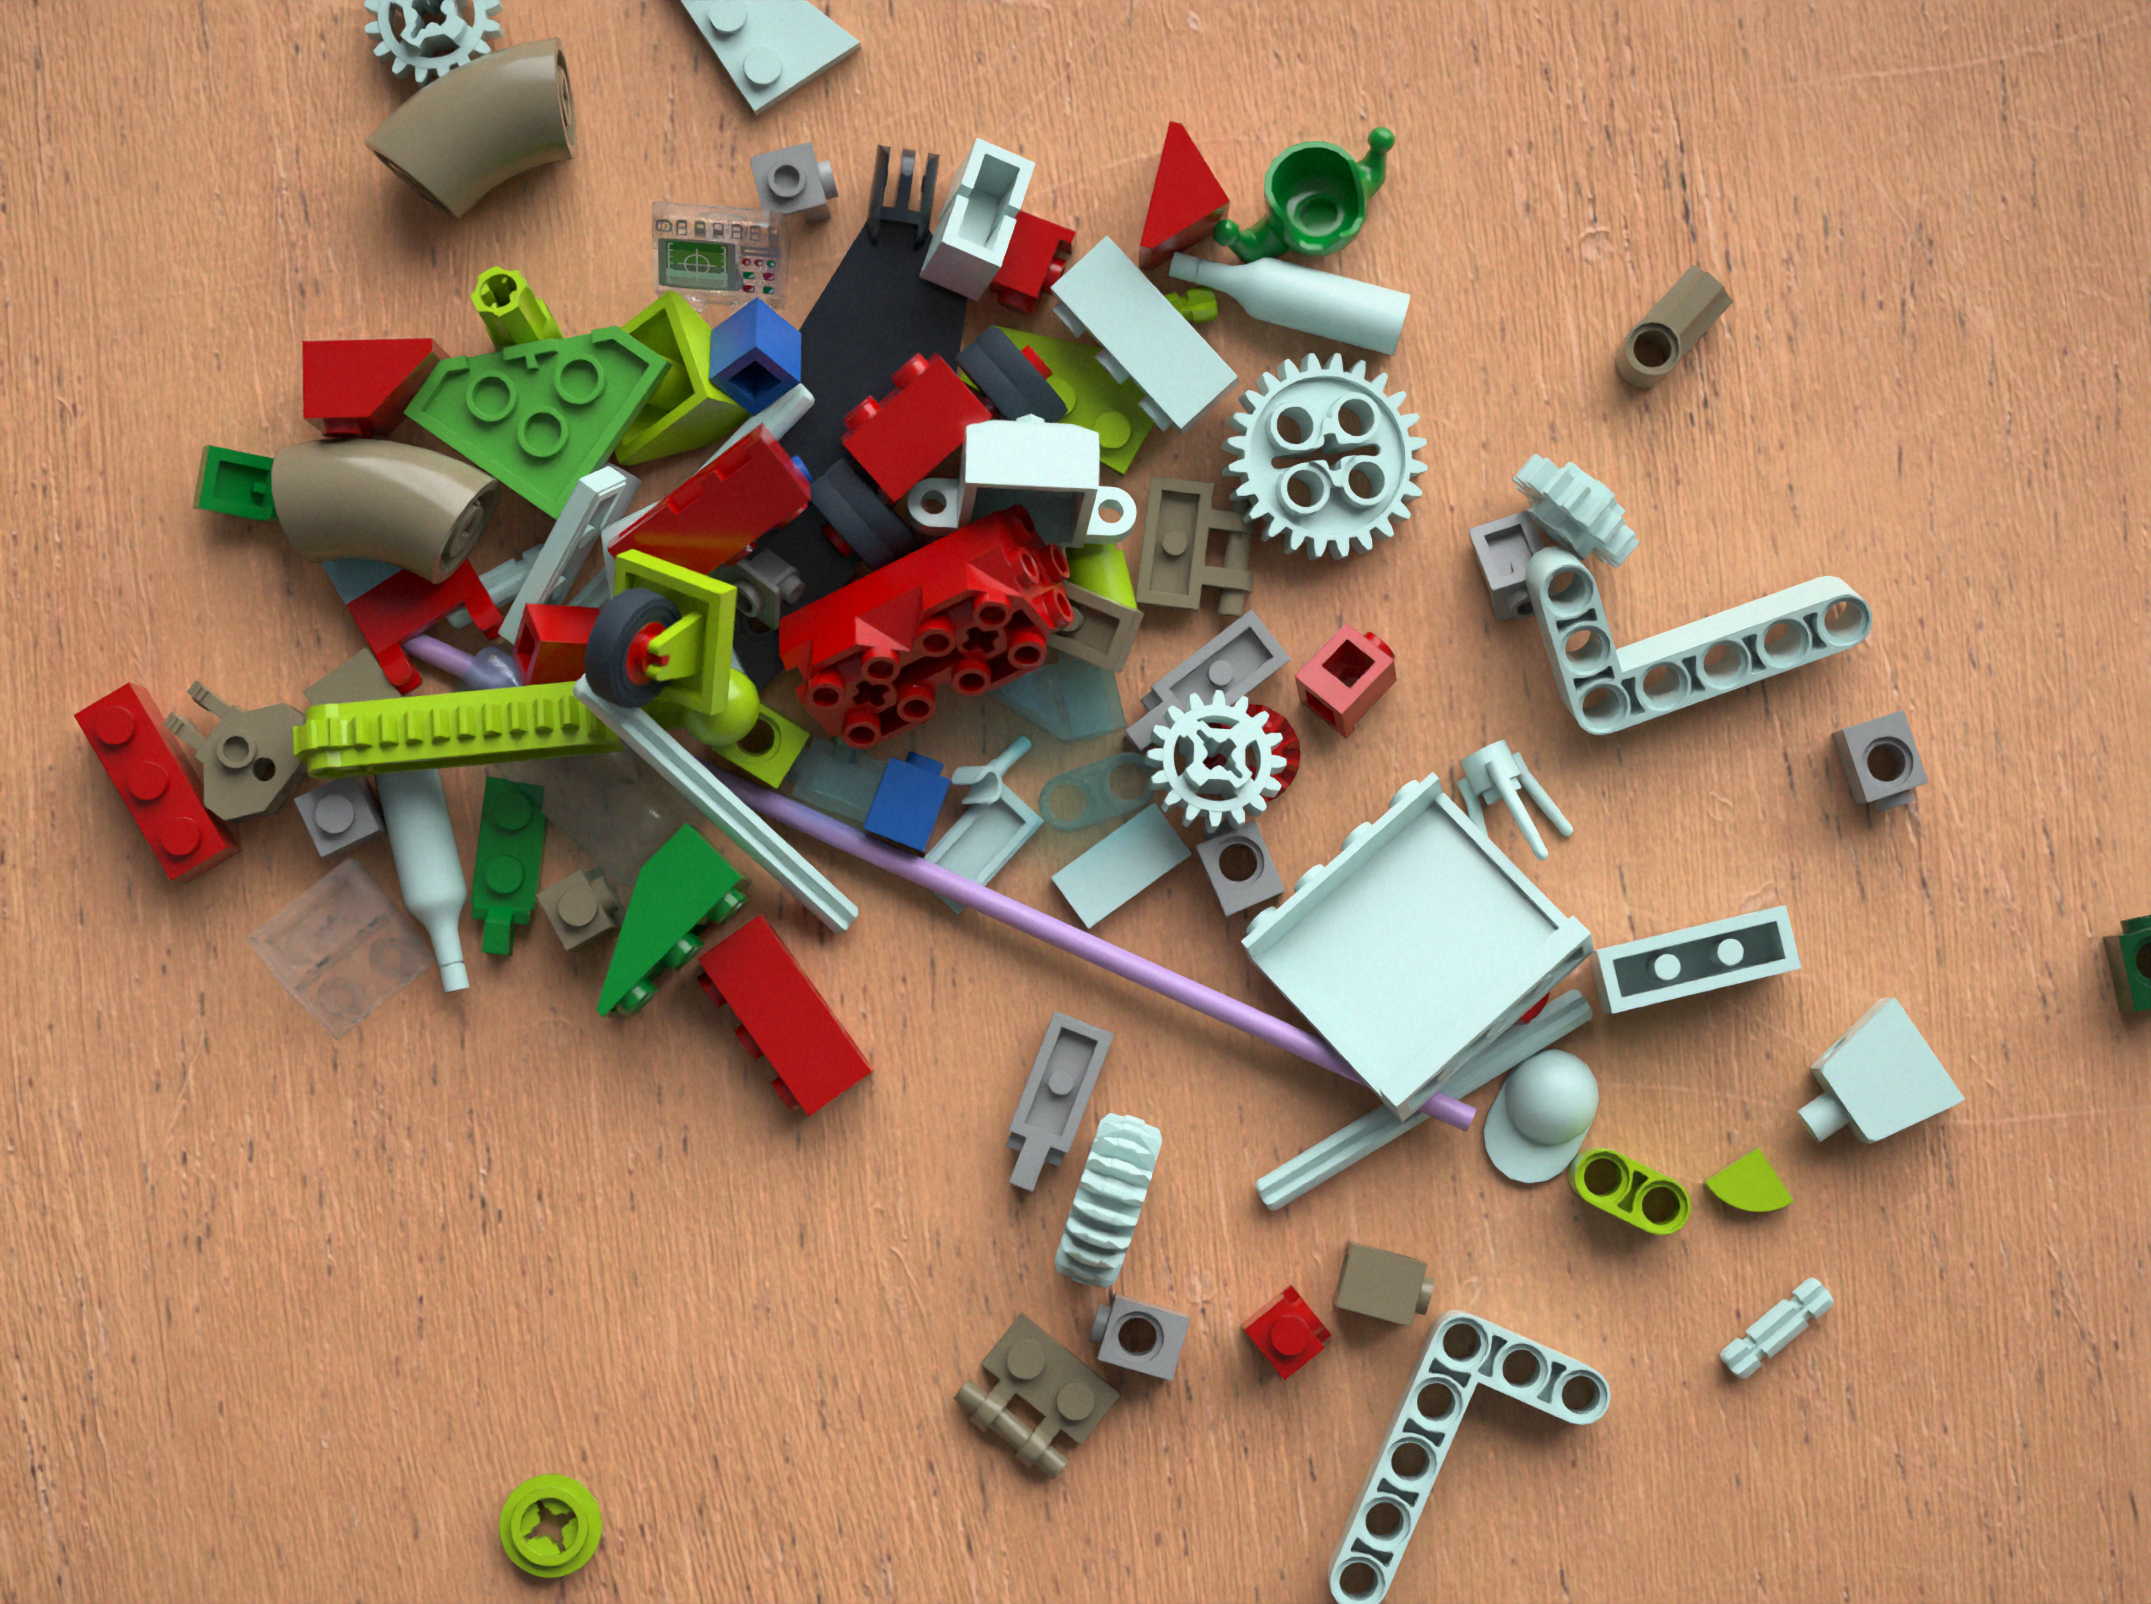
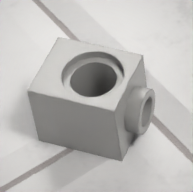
(1889, 733)
(1239, 895)
(1161, 1357)

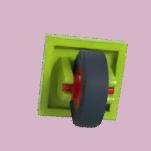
(662, 637)

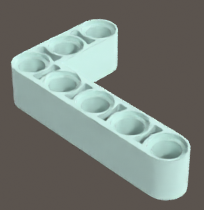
(1682, 648)
(1437, 1432)

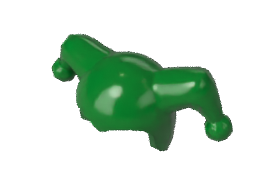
(1311, 200)

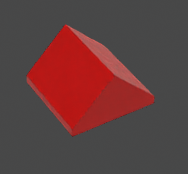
(1183, 201)

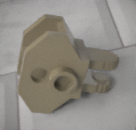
(240, 752)

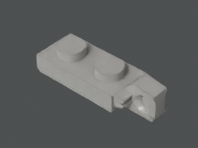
(1230, 662)
(1055, 1096)

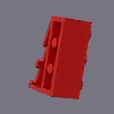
(721, 507)

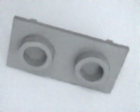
(762, 585)

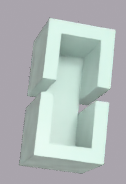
(977, 209)

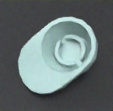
(1541, 1116)

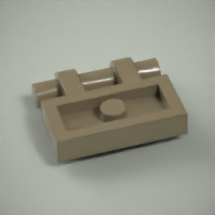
(1176, 548)
(1048, 1379)

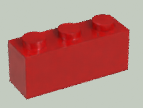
(156, 782)
(783, 1017)

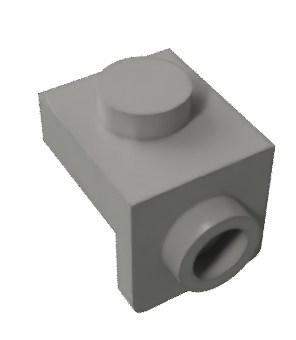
(794, 182)

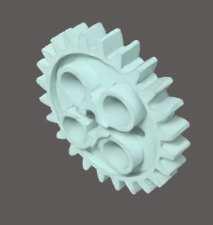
(1334, 510)

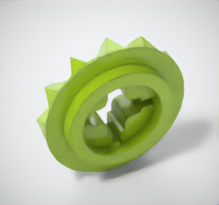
(542, 1554)

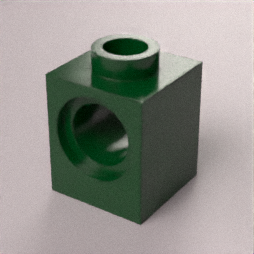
(2130, 986)

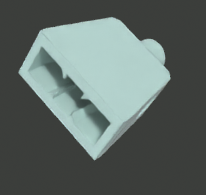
(1878, 1079)

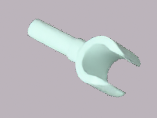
(986, 780)

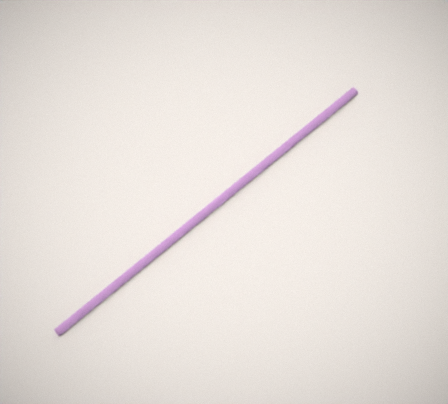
(1011, 912)

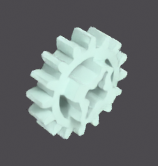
(422, 41)
(1575, 510)
(1230, 781)

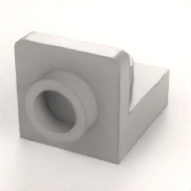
(1503, 555)

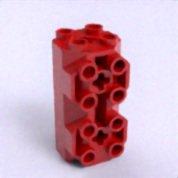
(951, 613)

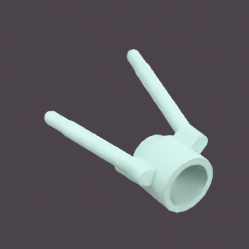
(1497, 777)

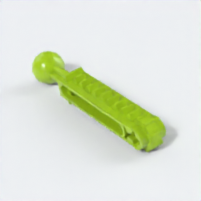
(490, 729)

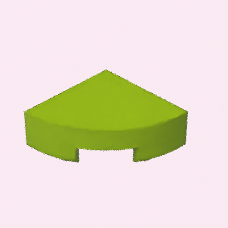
(1750, 1184)

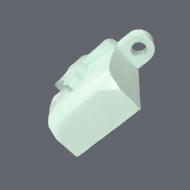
(1031, 464)

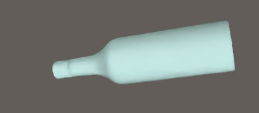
(1305, 299)
(427, 863)

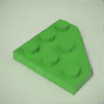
(541, 408)

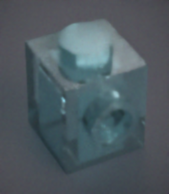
(837, 778)

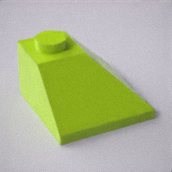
(686, 406)

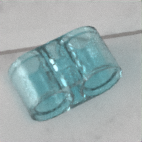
(1094, 784)

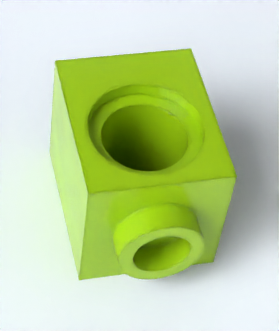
(777, 758)

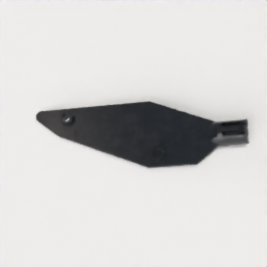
(851, 344)

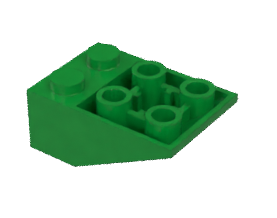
(670, 906)

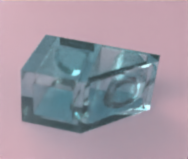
(1066, 700)

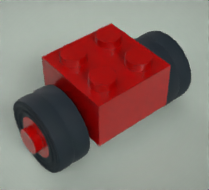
(916, 431)

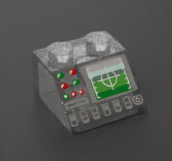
(720, 255)

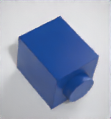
(755, 356)
(909, 801)

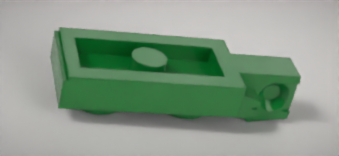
(507, 864)

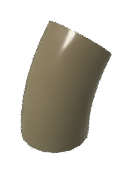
(481, 125)
(381, 504)

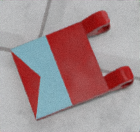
(398, 605)

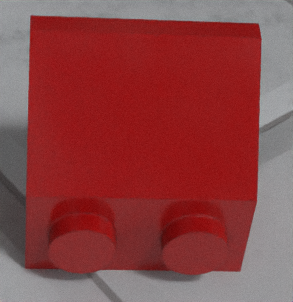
(364, 384)

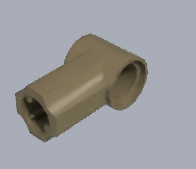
(1673, 326)

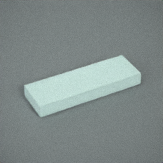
(567, 545)

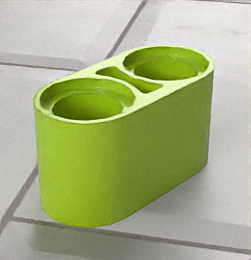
(1630, 1187)

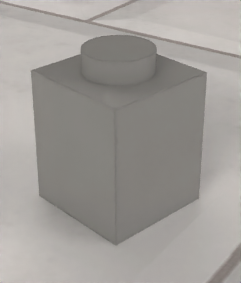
(342, 816)

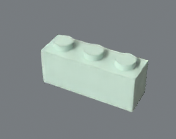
(1142, 337)
(1694, 960)

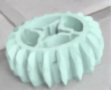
(1108, 1200)

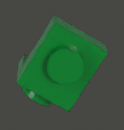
(235, 485)

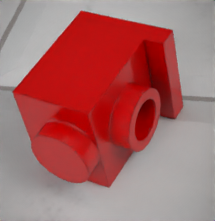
(1031, 262)
(1342, 657)
(1287, 1332)

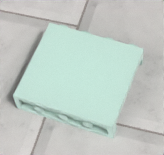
(1415, 946)

